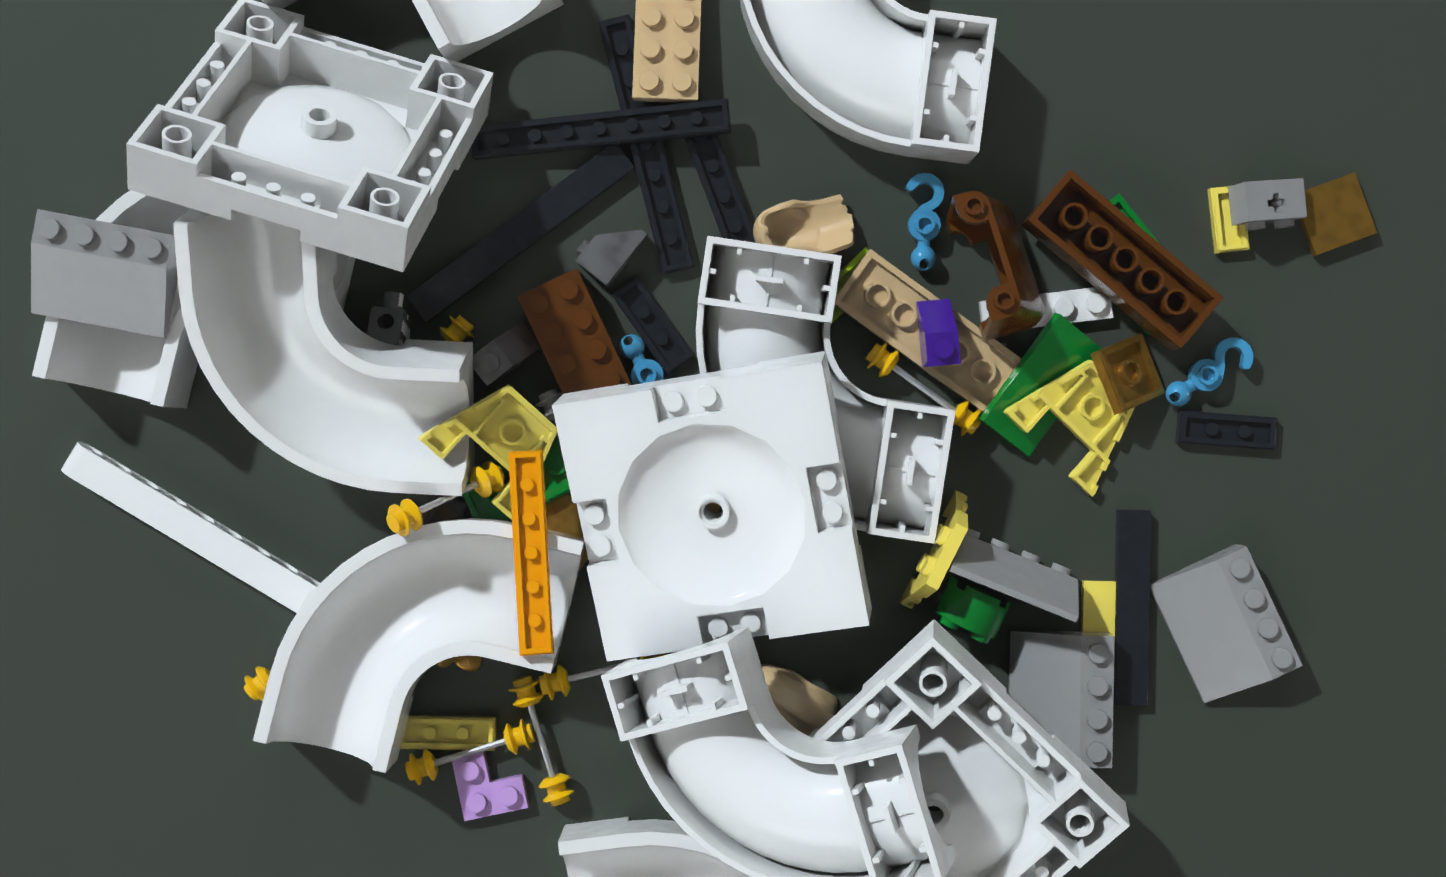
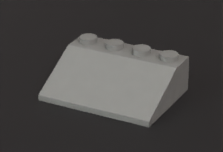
(102, 273)
(1017, 575)
(1225, 624)
(1067, 687)

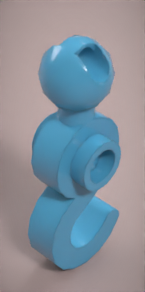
(925, 223)
(644, 369)
(1209, 373)

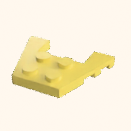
(1085, 410)
(499, 425)
(936, 564)

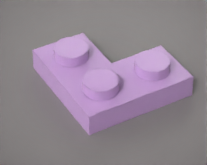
(484, 796)

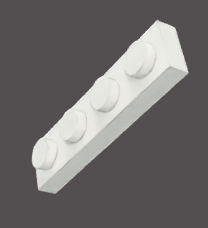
(1074, 305)

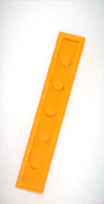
(531, 552)

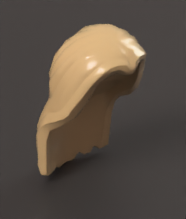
(807, 225)
(799, 700)

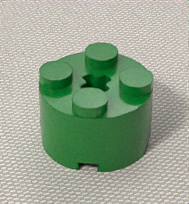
(972, 608)

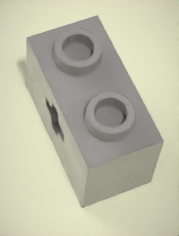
(1267, 202)

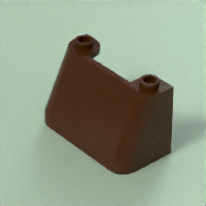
(1016, 301)

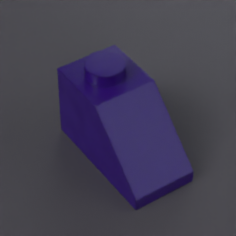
(937, 333)

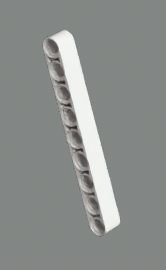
(189, 526)

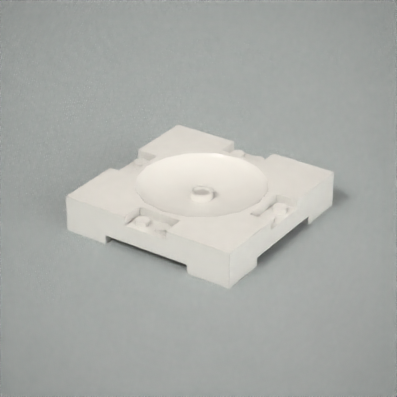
(312, 135)
(738, 437)
(1002, 783)

